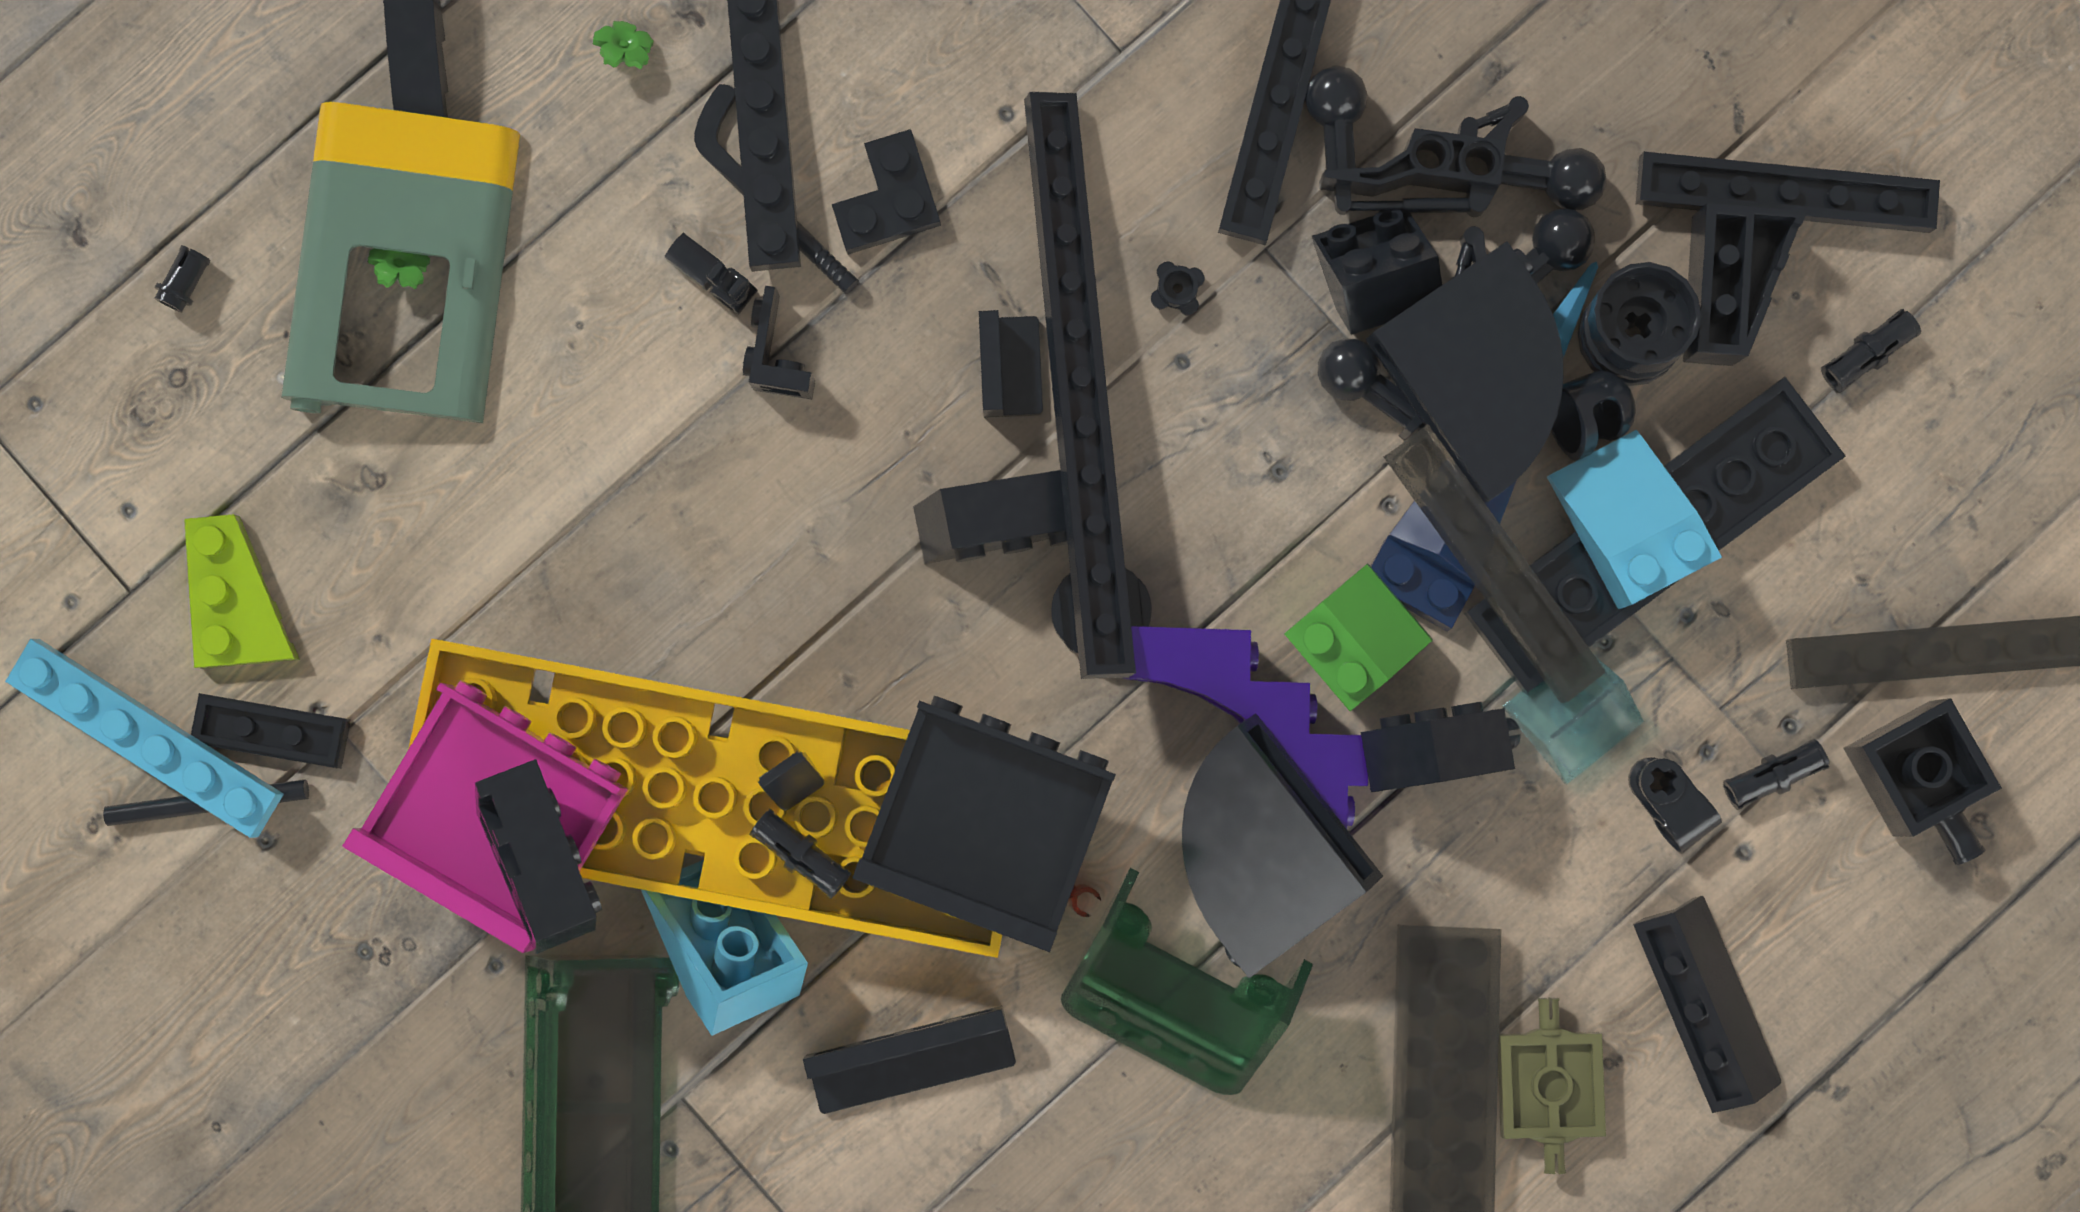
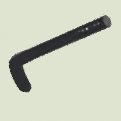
(707, 144)

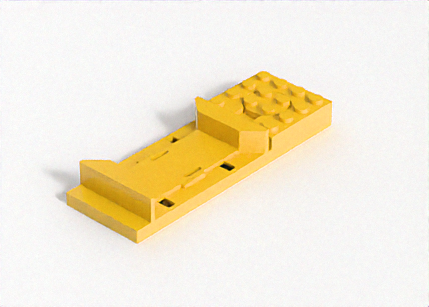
(704, 789)

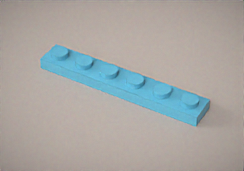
(144, 738)

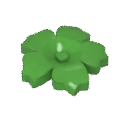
(623, 44)
(398, 265)

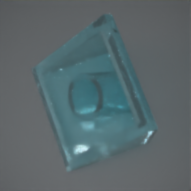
(1579, 730)

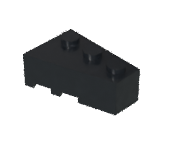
(1733, 272)
(991, 516)
(536, 856)

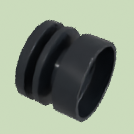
(1656, 303)

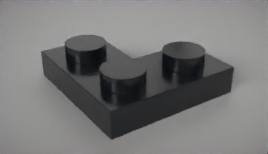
(900, 204)

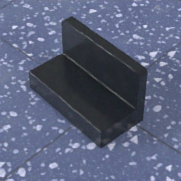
(1010, 365)

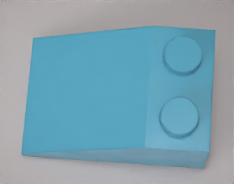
(1633, 519)
(726, 956)

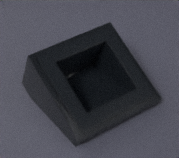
(791, 780)

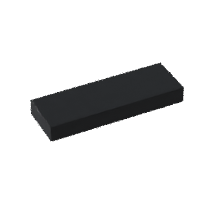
(270, 730)

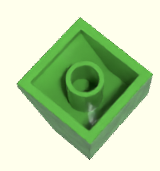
(1358, 637)

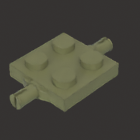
(1551, 1085)

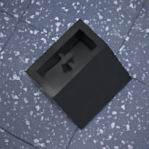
(1377, 268)

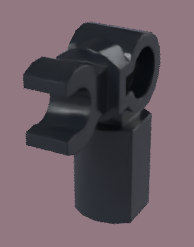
(708, 271)

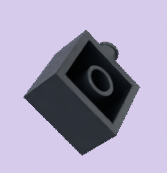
(1439, 746)
(1925, 775)

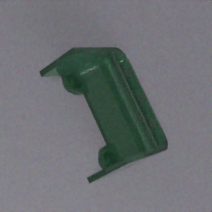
(1173, 1008)

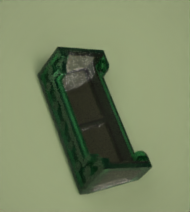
(593, 1081)

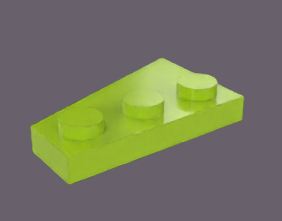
(229, 599)

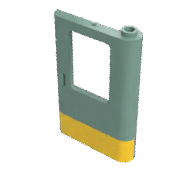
(407, 189)

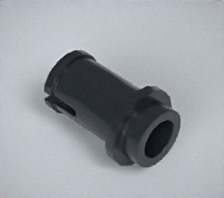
(181, 279)

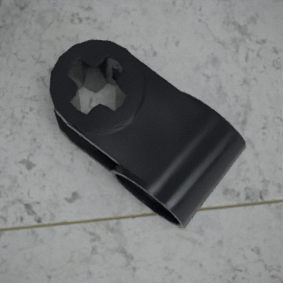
(1678, 808)

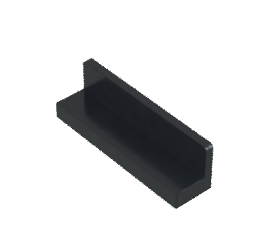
(1708, 1005)
(910, 1060)

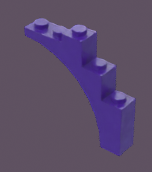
(1218, 669)

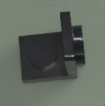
(786, 376)

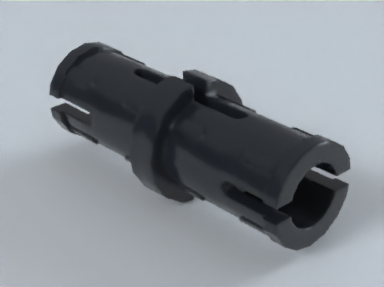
(1871, 350)
(1776, 774)
(800, 853)

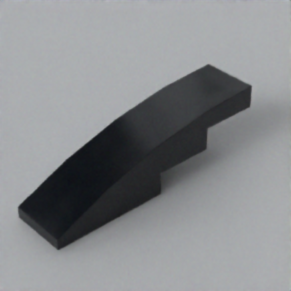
(416, 56)

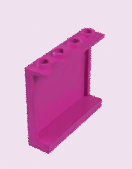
(427, 816)

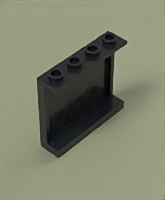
(985, 823)

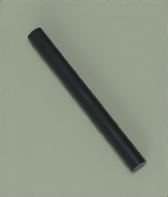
(183, 806)

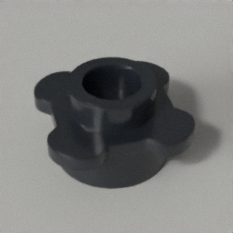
(1171, 275)

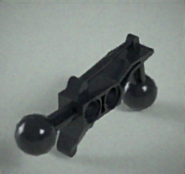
(1339, 98)
(1352, 369)

